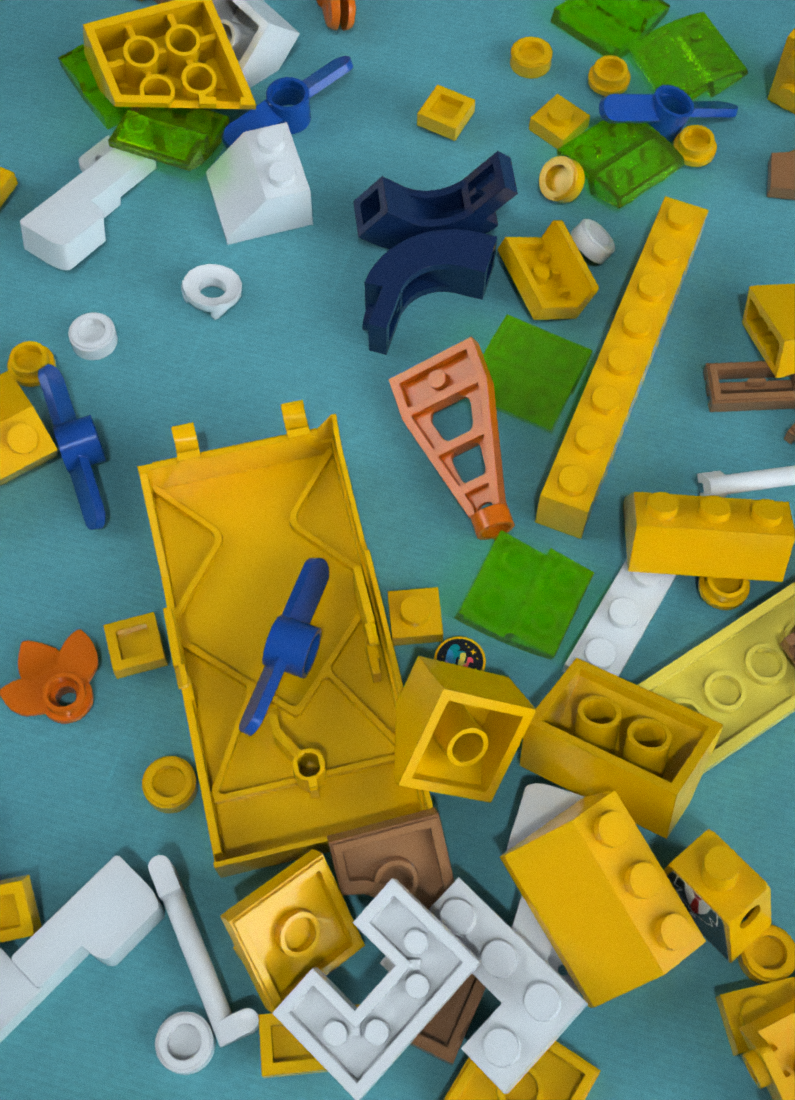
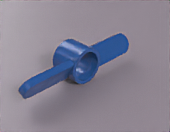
(287, 92)
(664, 110)
(77, 444)
(290, 643)

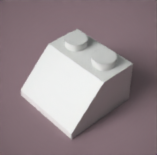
(256, 36)
(260, 185)

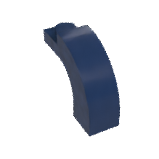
(394, 213)
(422, 265)

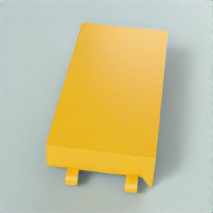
(228, 551)

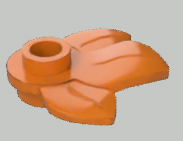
(51, 674)

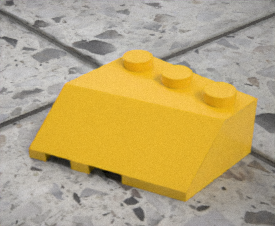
(166, 58)

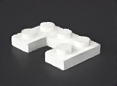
(533, 996)
(366, 1040)

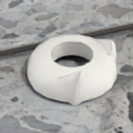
(215, 276)

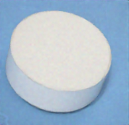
(593, 241)
(93, 336)
(185, 1043)

